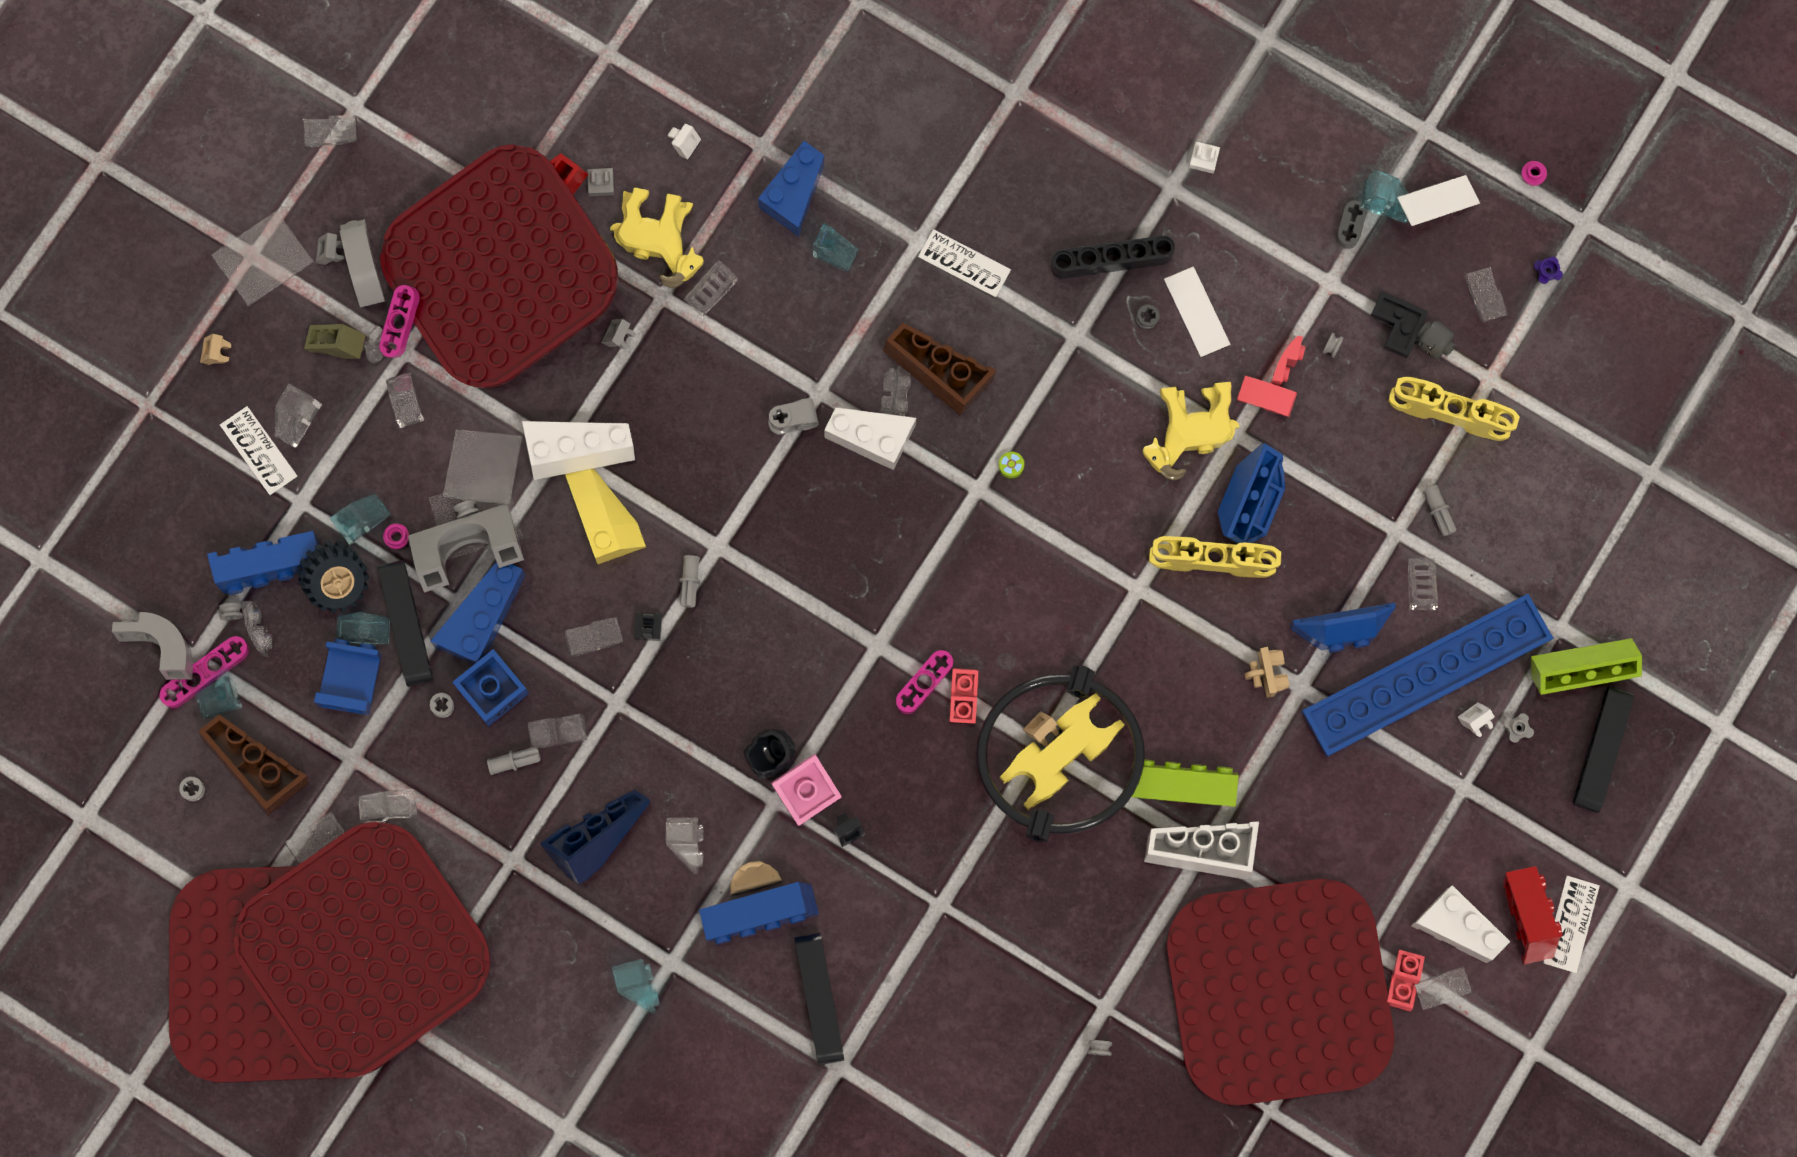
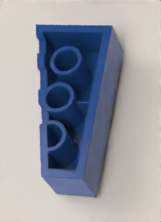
(261, 564)
(479, 617)
(759, 911)

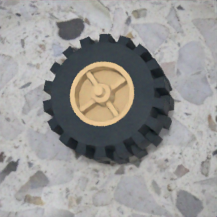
(333, 576)

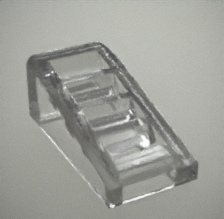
(717, 294)
(1414, 602)

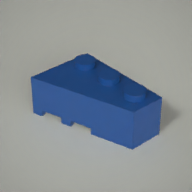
(792, 189)

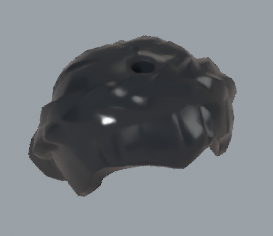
(770, 753)

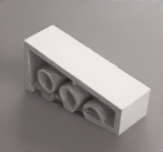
(575, 446)
(1207, 848)

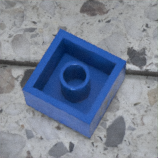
(490, 687)

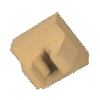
(211, 350)
(1040, 727)

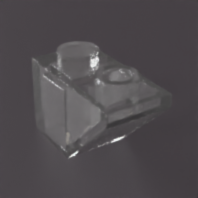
(404, 400)
(294, 415)
(683, 841)

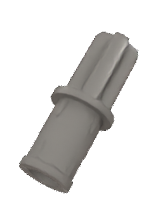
(1439, 510)
(689, 581)
(513, 760)

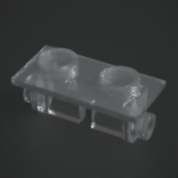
(897, 382)

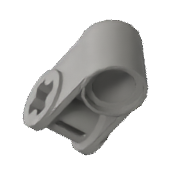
(796, 416)

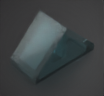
(834, 248)
(363, 628)
(218, 698)

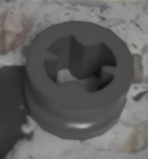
(1140, 321)

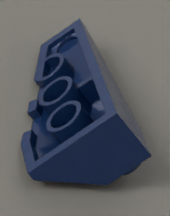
(587, 845)

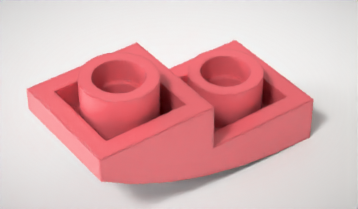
(1291, 355)
(1267, 396)
(964, 695)
(1405, 974)

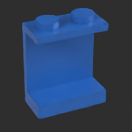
(349, 677)

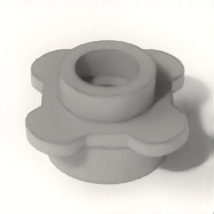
(1514, 734)

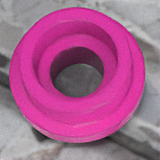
(1532, 180)
(390, 531)

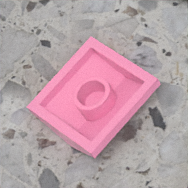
(806, 790)

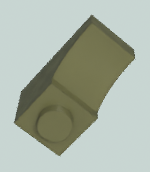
(335, 341)

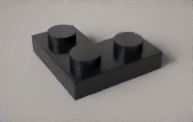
(1405, 321)

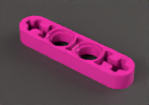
(206, 675)

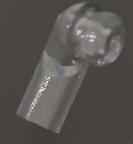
(371, 345)

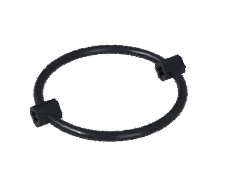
(1041, 822)

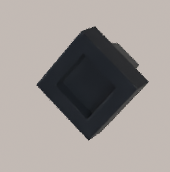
(648, 626)
(848, 829)

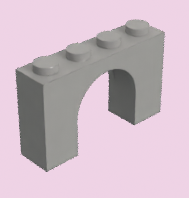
(434, 545)

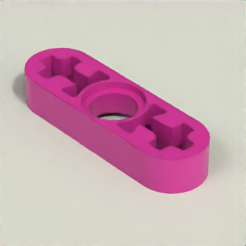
(398, 301)
(942, 672)

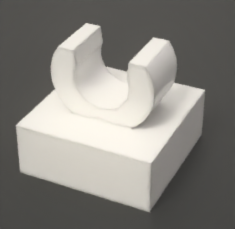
(684, 140)
(1204, 157)
(1476, 717)

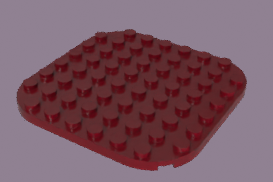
(500, 266)
(361, 950)
(1279, 992)
(215, 1012)

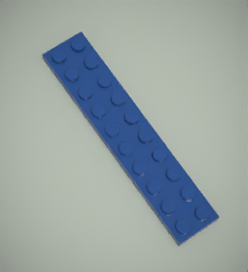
(1427, 675)

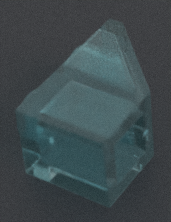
(1381, 196)
(359, 517)
(634, 985)

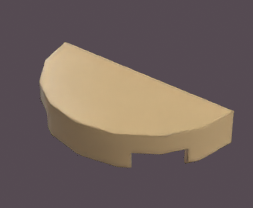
(753, 876)

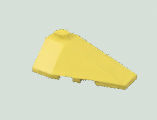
(605, 519)

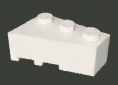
(871, 434)
(1462, 926)

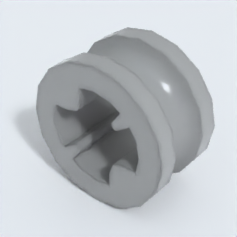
(1333, 345)
(465, 509)
(230, 611)
(450, 704)
(187, 795)
(1100, 1048)

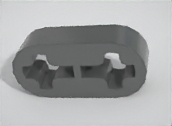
(1345, 223)

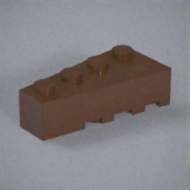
(938, 367)
(257, 769)

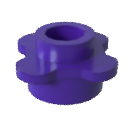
(1553, 265)

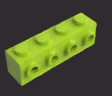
(1586, 666)
(1188, 784)

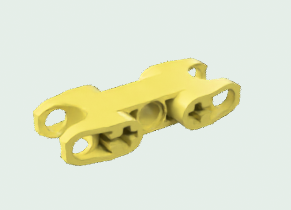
(1474, 416)
(1191, 554)
(1046, 765)

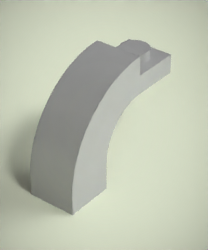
(361, 263)
(176, 656)

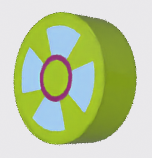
(1011, 465)

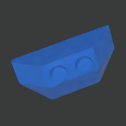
(1253, 496)
(1343, 628)

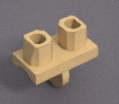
(1271, 683)

